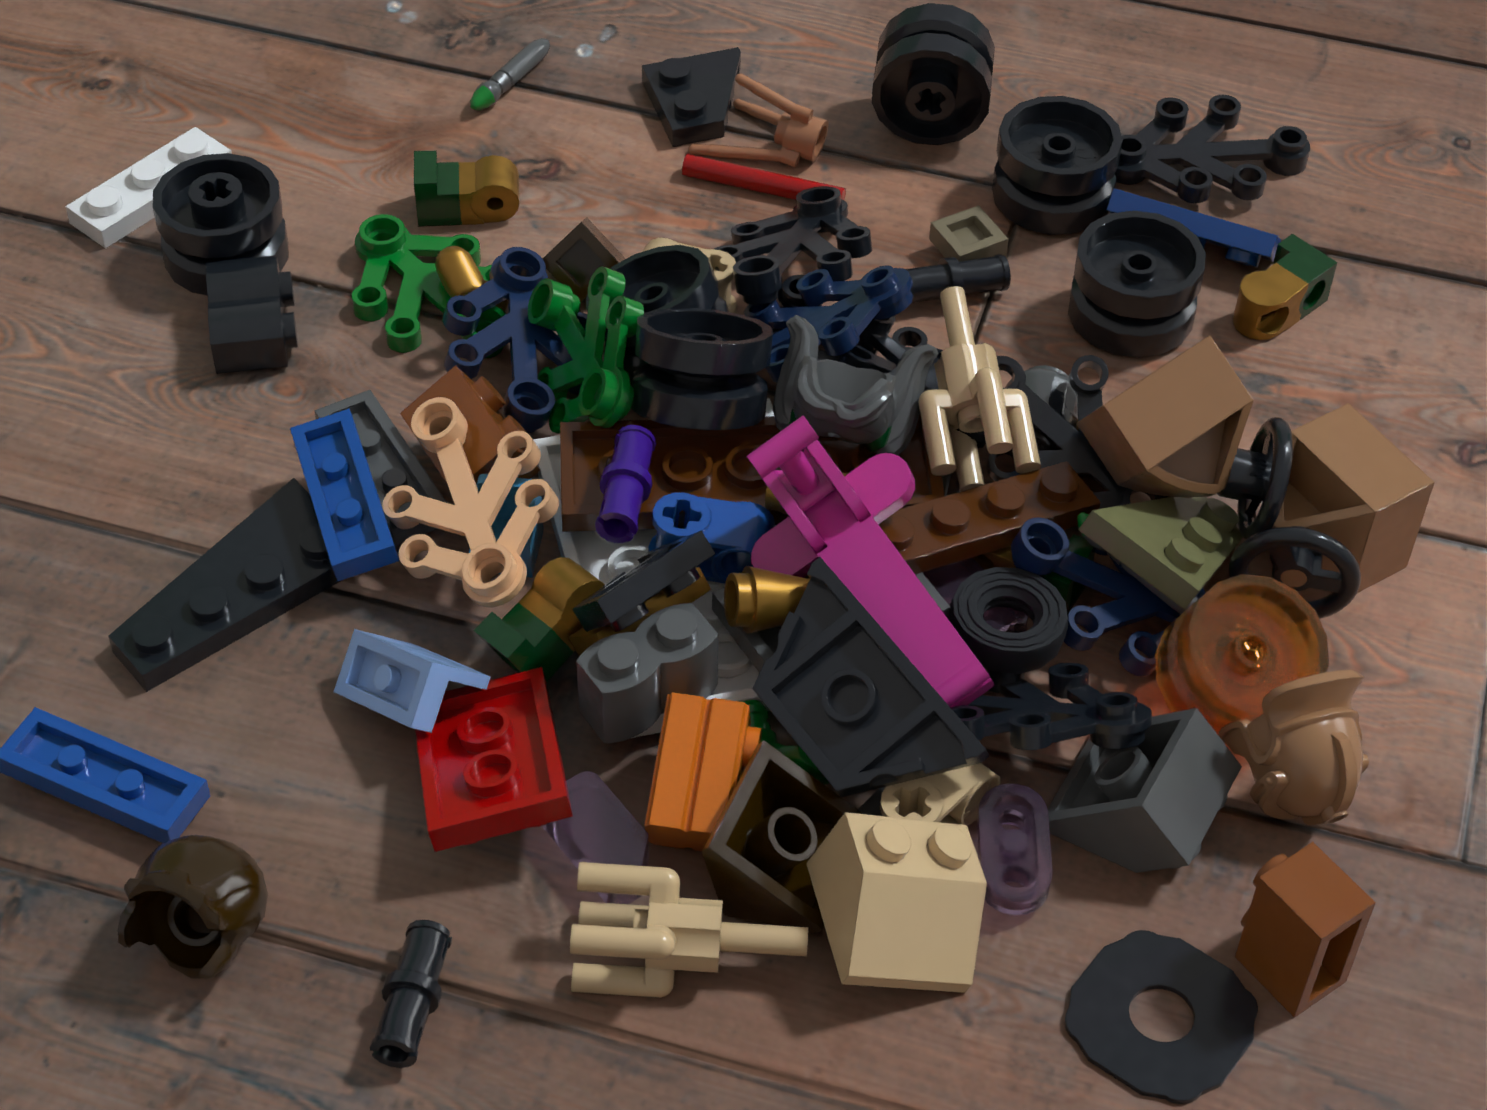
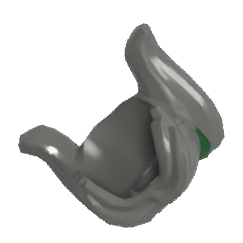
(849, 400)

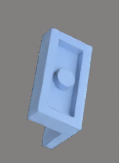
(400, 678)

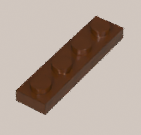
(986, 516)

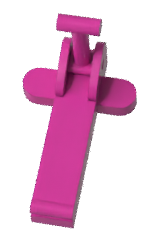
(840, 523)

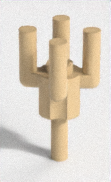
(973, 401)
(667, 933)

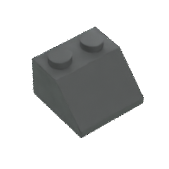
(1149, 800)

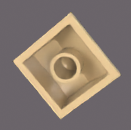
(900, 902)

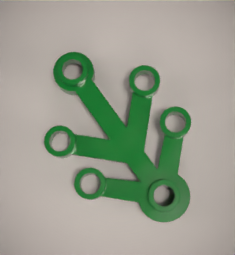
(386, 243)
(605, 384)

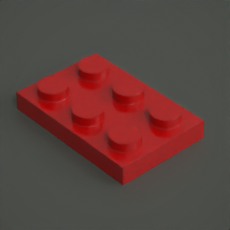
(492, 762)

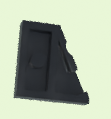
(693, 94)
(663, 568)

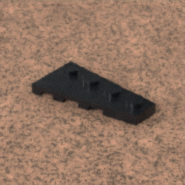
(231, 590)

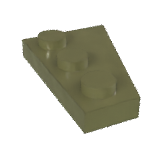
(1168, 541)

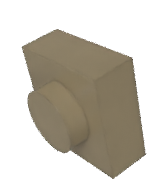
(968, 235)

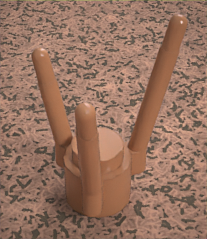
(796, 129)

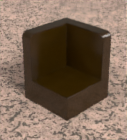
(579, 256)

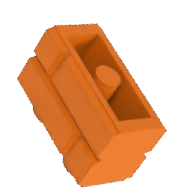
(697, 767)

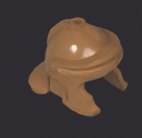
(1304, 748)

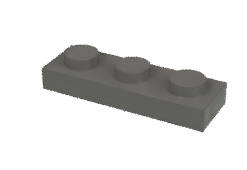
(387, 454)

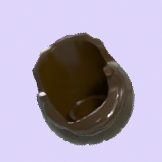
(194, 903)

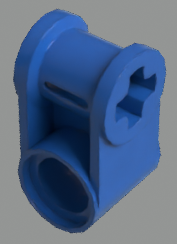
(727, 525)

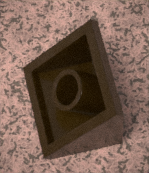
(767, 839)

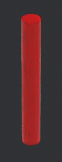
(748, 177)

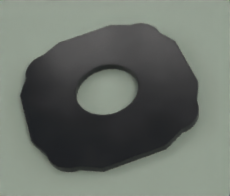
(1164, 1070)

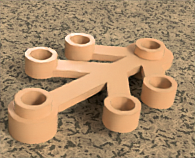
(443, 431)

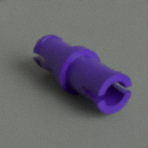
(625, 484)

